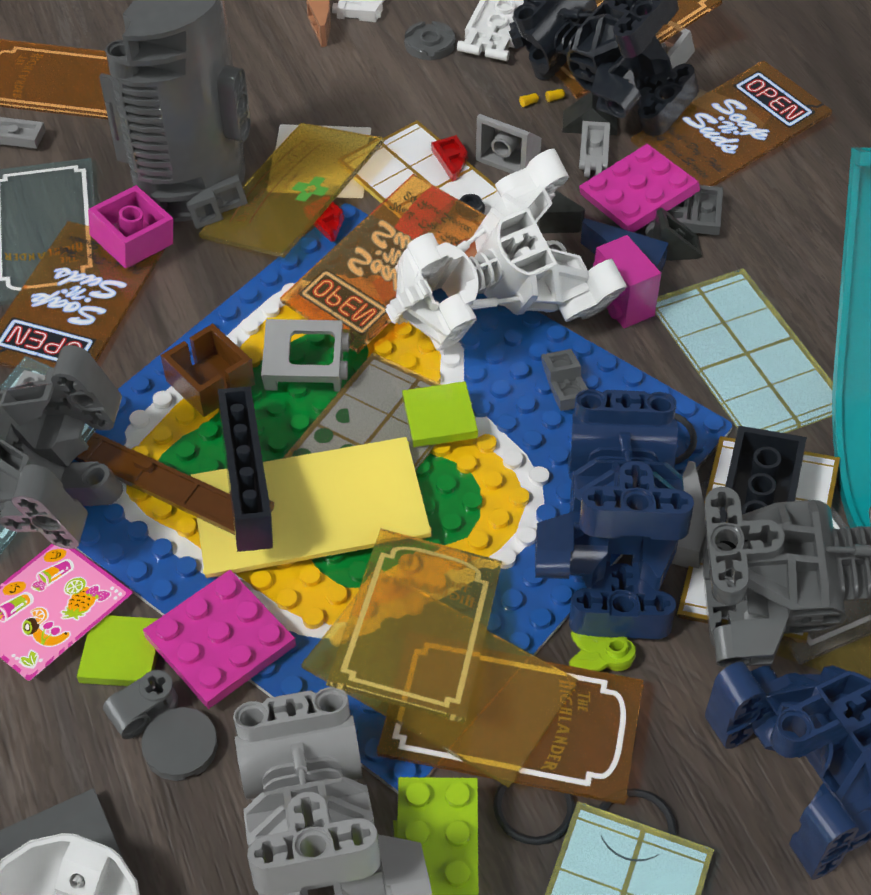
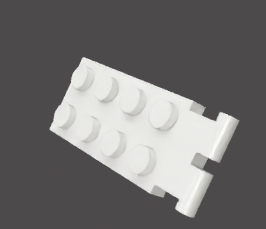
(490, 29)

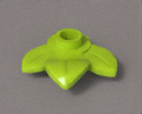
(602, 652)

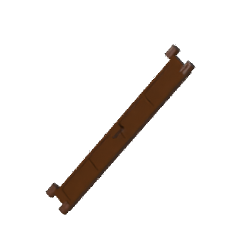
(162, 482)

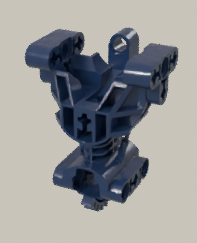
(620, 503)
(814, 718)

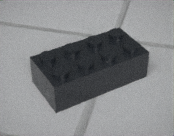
(764, 469)

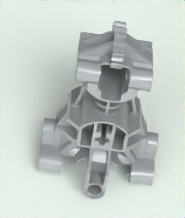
(307, 811)

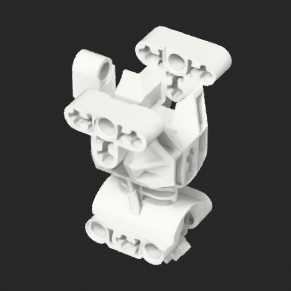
(510, 266)

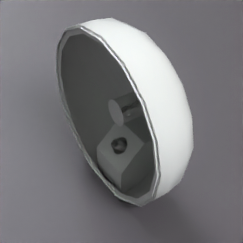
(65, 867)

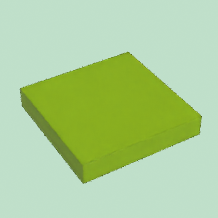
(439, 414)
(117, 652)

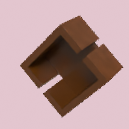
(216, 366)

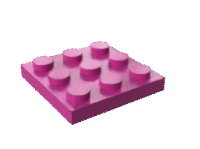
(638, 187)
(219, 638)

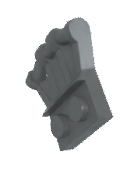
(699, 212)

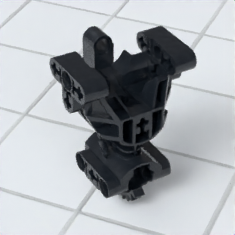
(610, 54)

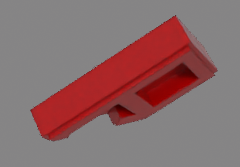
(451, 155)
(330, 222)

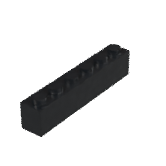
(245, 470)

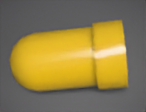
(554, 95)
(526, 100)

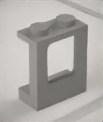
(277, 350)

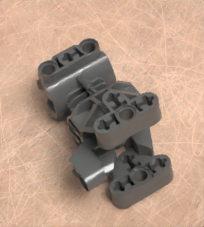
(40, 440)
(781, 579)

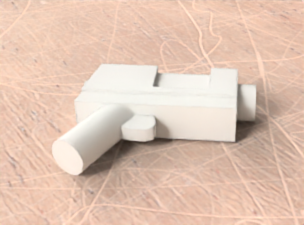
(363, 9)

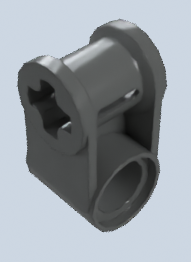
(139, 703)

